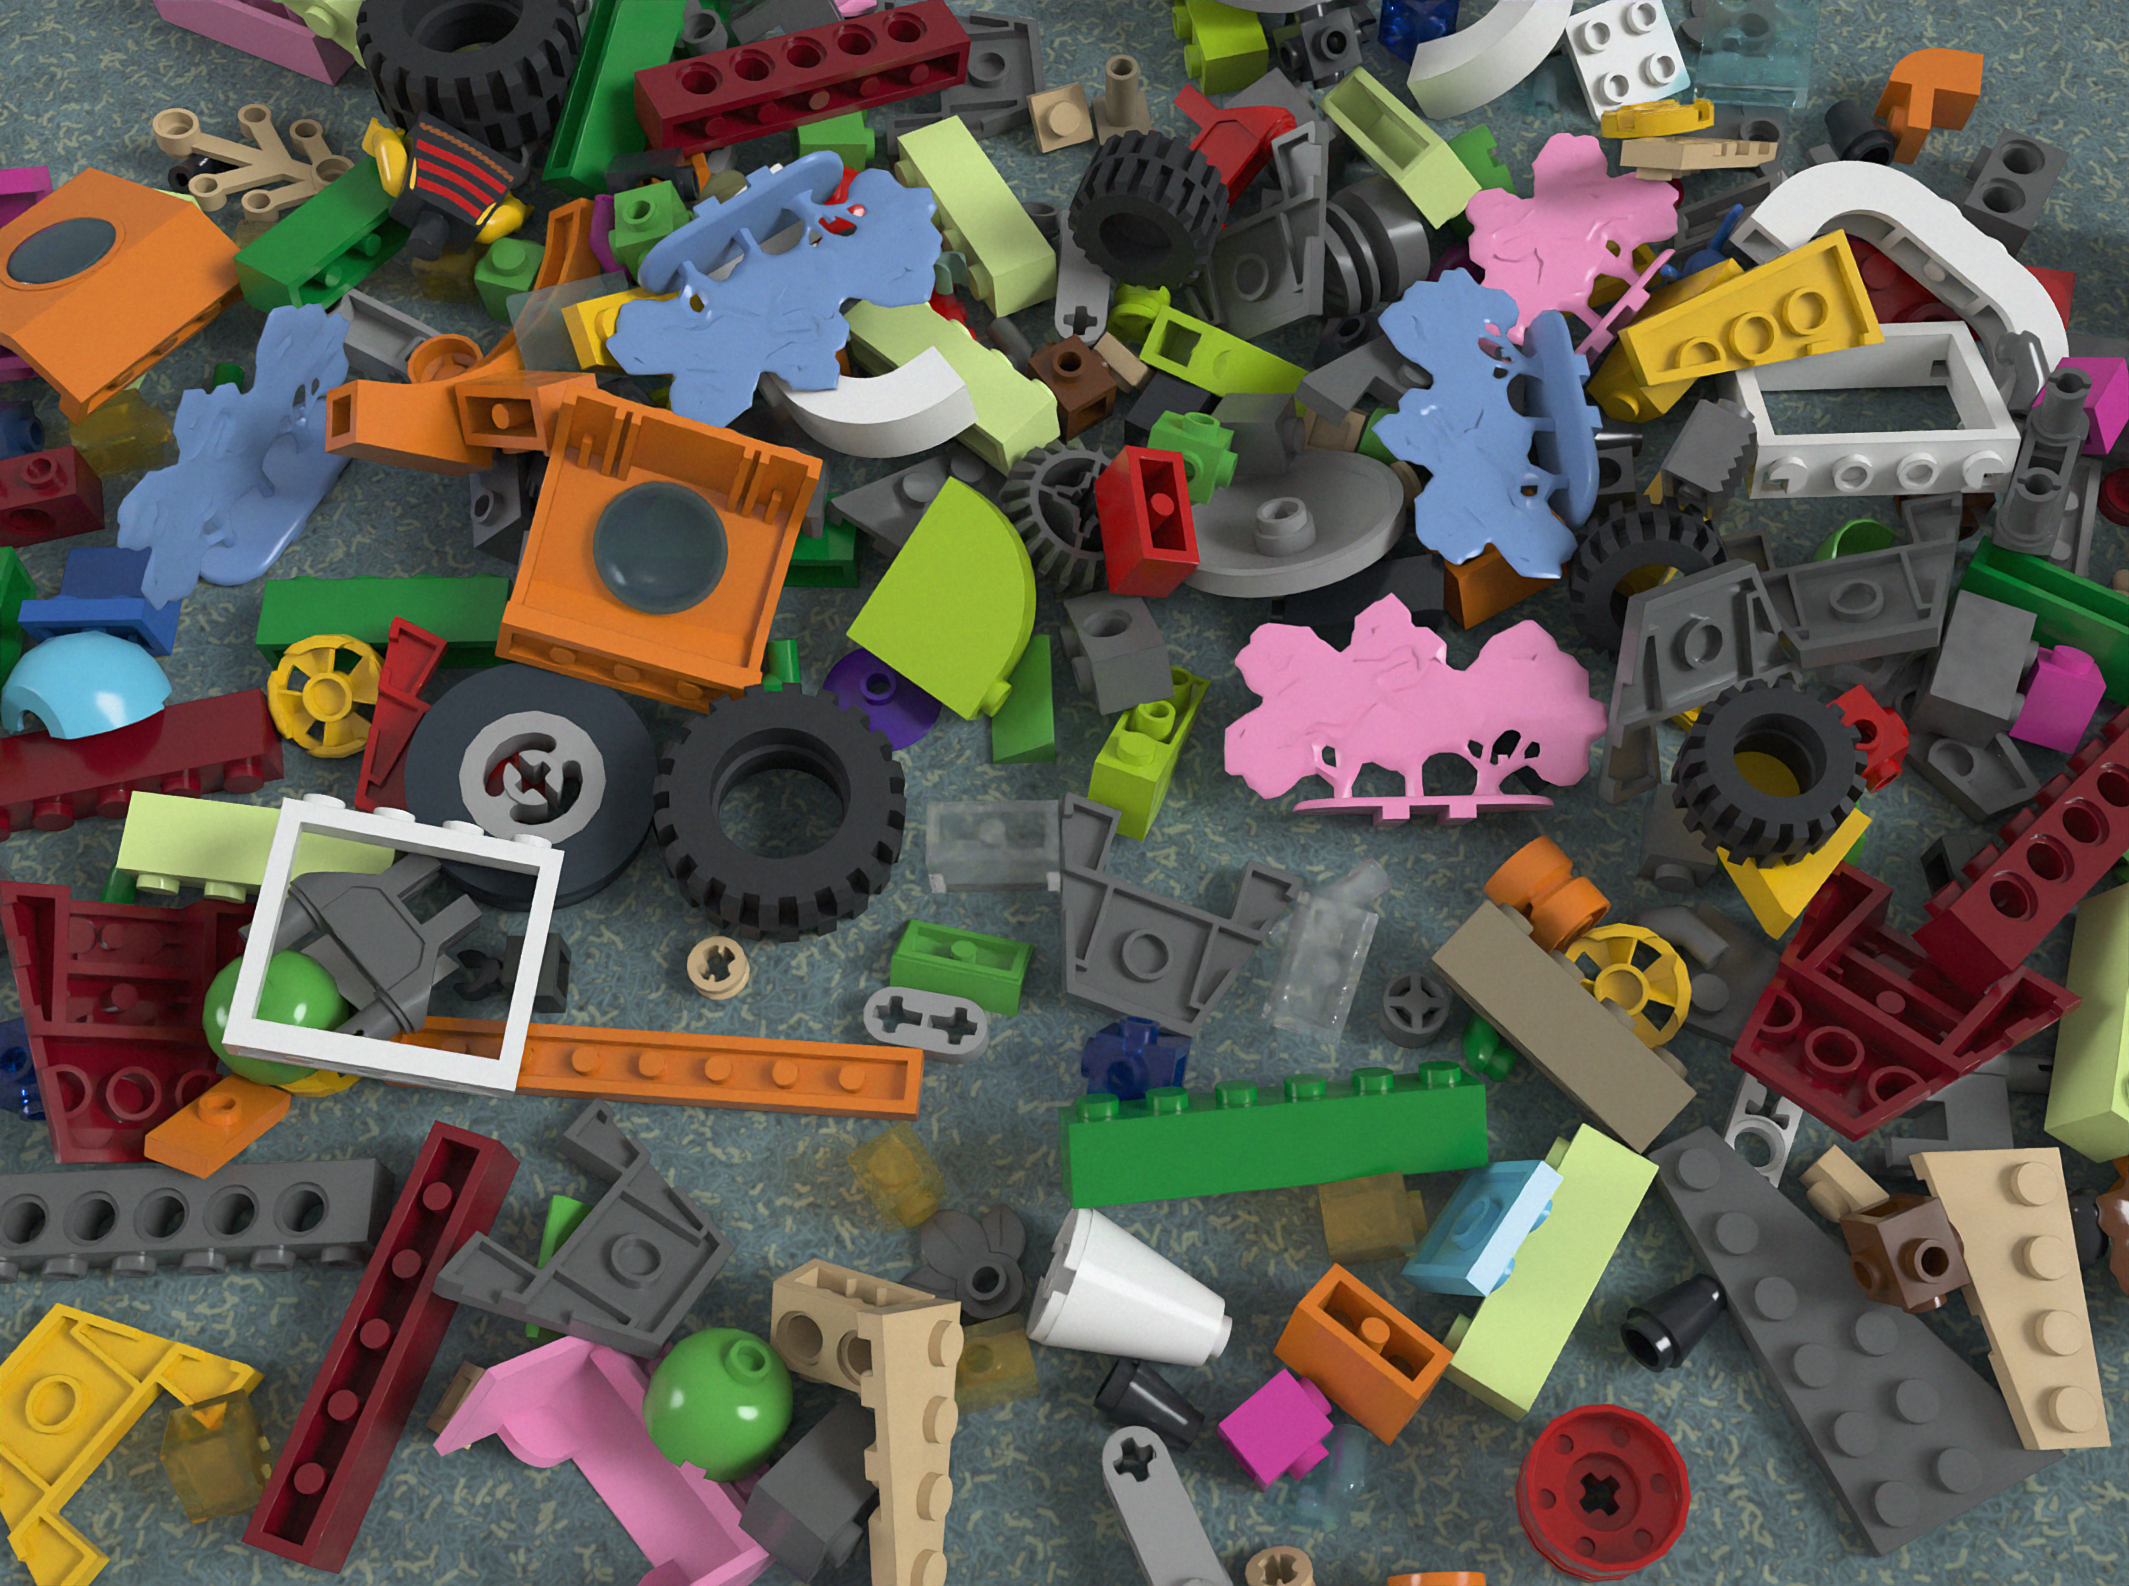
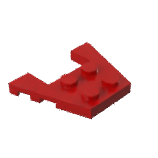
(407, 669)

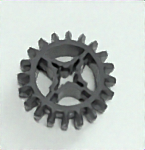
(1059, 519)

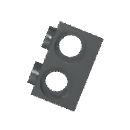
(2010, 187)

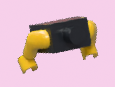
(445, 186)

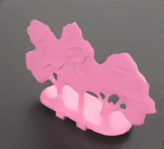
(1555, 243)
(1398, 704)

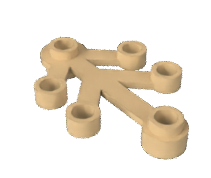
(180, 137)

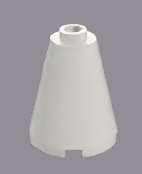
(1123, 1298)

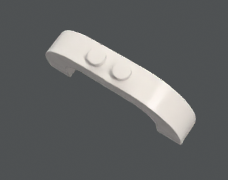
(1486, 58)
(1924, 239)
(875, 415)

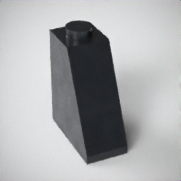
(1333, 607)

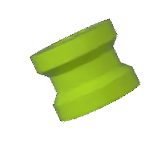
(1135, 312)

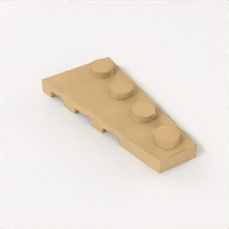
(1680, 156)
(2025, 1287)
(915, 1418)

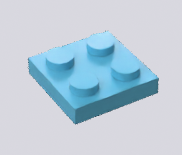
(1482, 1228)

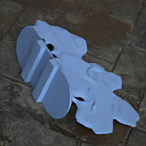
(780, 307)
(1476, 439)
(244, 464)

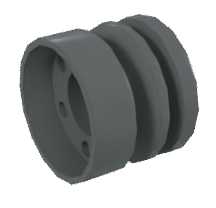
(1371, 247)

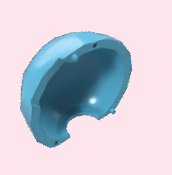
(83, 685)

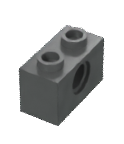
(1115, 650)

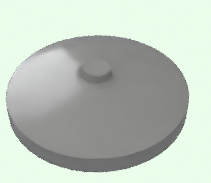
(1297, 529)

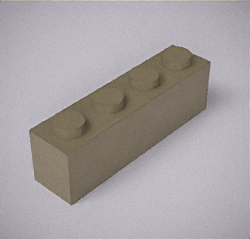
(1561, 1027)

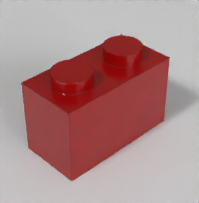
(1146, 522)

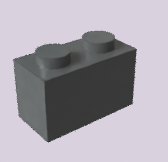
(817, 1494)

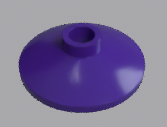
(901, 712)

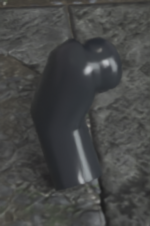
(197, 164)

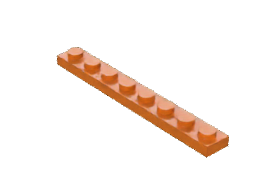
(694, 1068)

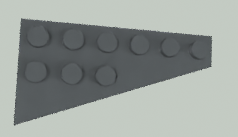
(1870, 1388)

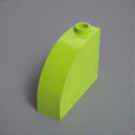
(955, 604)

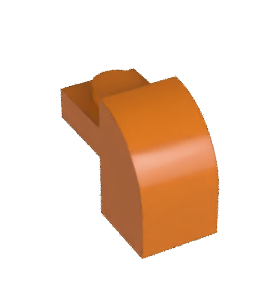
(1926, 91)

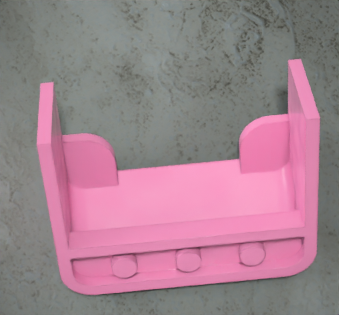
(587, 1407)

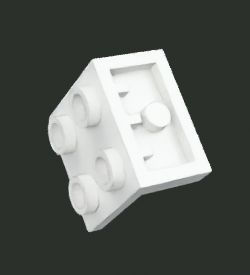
(1623, 54)

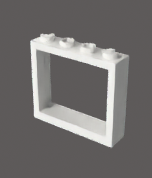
(1883, 460)
(373, 1057)

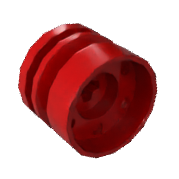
(1636, 1465)

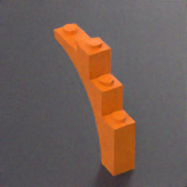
(421, 421)

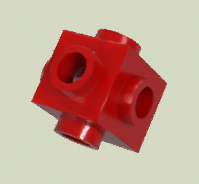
(1882, 736)

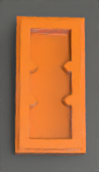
(217, 1125)

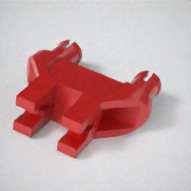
(1235, 137)

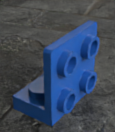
(104, 595)

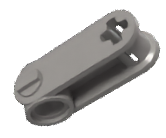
(1081, 292)
(379, 336)
(1158, 1514)

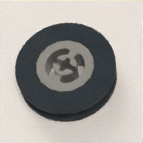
(534, 712)

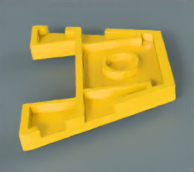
(65, 1407)

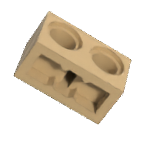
(818, 1322)

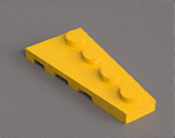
(1770, 314)

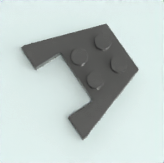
(999, 75)
(1271, 265)
(1382, 373)
(1865, 600)
(1680, 653)
(1145, 951)
(626, 1268)

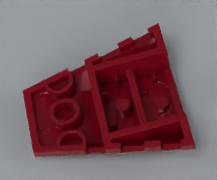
(116, 1011)
(1871, 1021)

